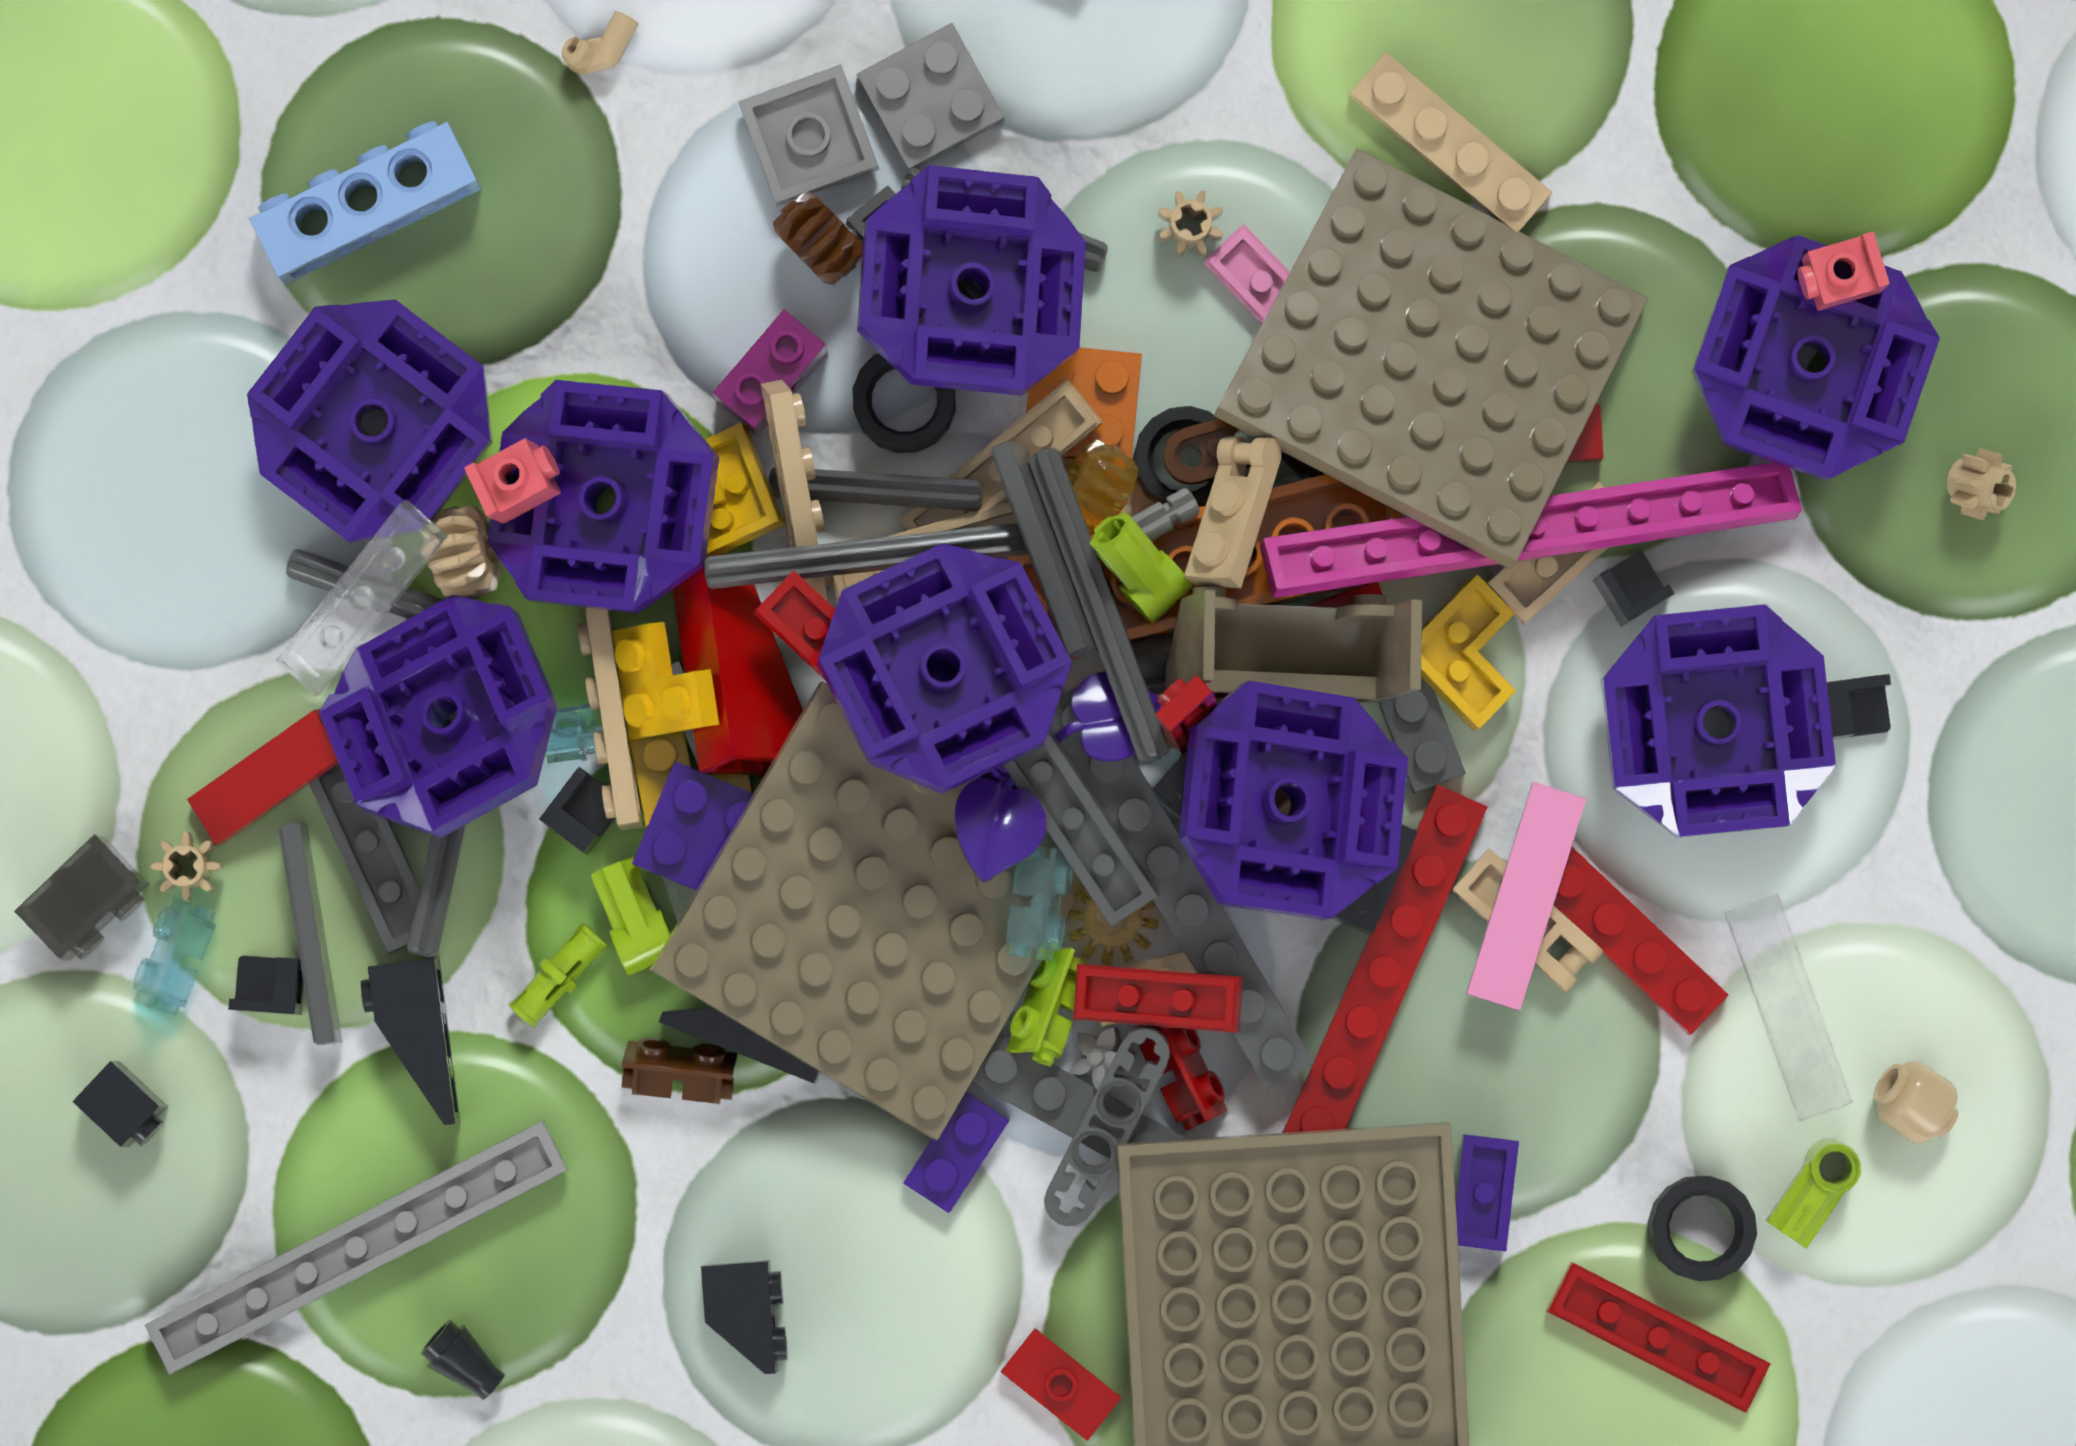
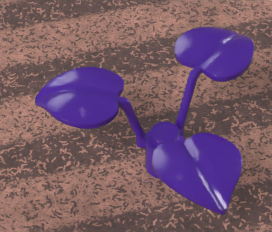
(1007, 824)

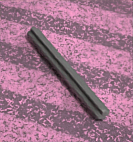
(855, 555)
(1098, 605)

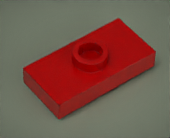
(1061, 1384)

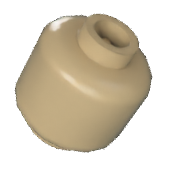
(1916, 1101)

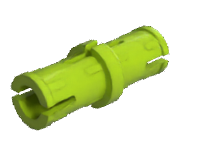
(558, 975)

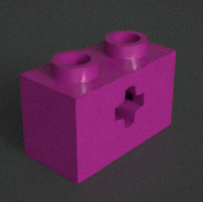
(781, 353)

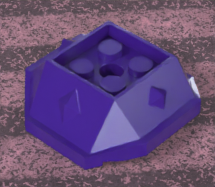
(981, 230)
(334, 373)
(1804, 420)
(661, 508)
(955, 610)
(404, 687)
(1776, 707)
(1341, 788)

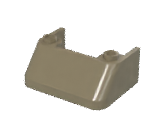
(1344, 651)

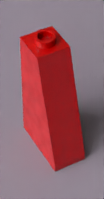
(748, 676)

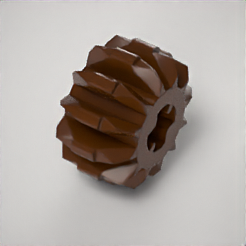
(818, 237)

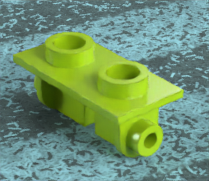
(1036, 1024)

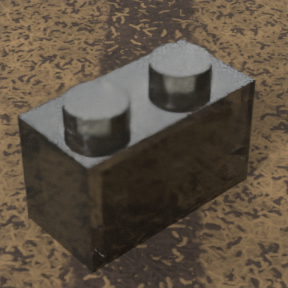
(83, 899)

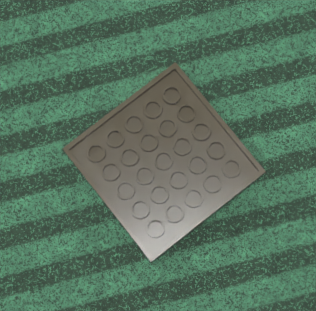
(1432, 358)
(856, 927)
(1294, 1289)

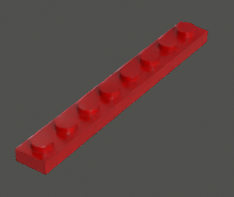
(1387, 964)

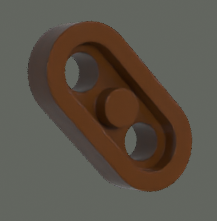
(1203, 438)

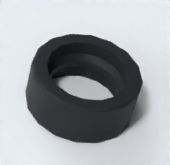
(886, 437)
(1147, 440)
(1744, 1225)

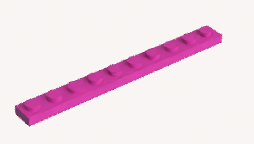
(1566, 525)

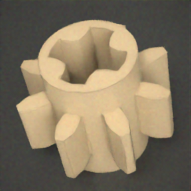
(1196, 210)
(1981, 484)
(202, 865)

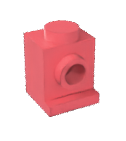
(1828, 290)
(534, 486)

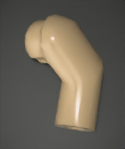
(600, 52)

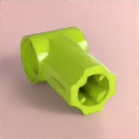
(1147, 575)
(636, 923)
(1810, 1197)

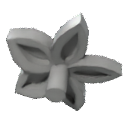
(1098, 1054)

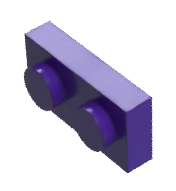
(958, 1153)
(1485, 1191)

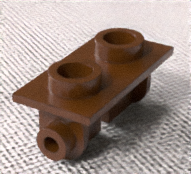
(654, 1064)

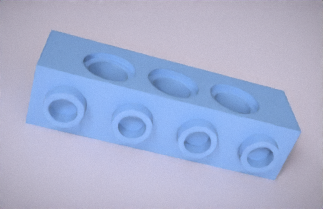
(347, 230)

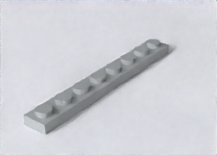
(356, 1247)

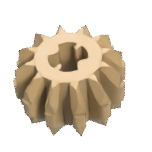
(465, 560)

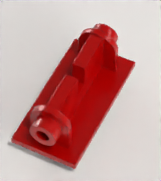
(1197, 1091)

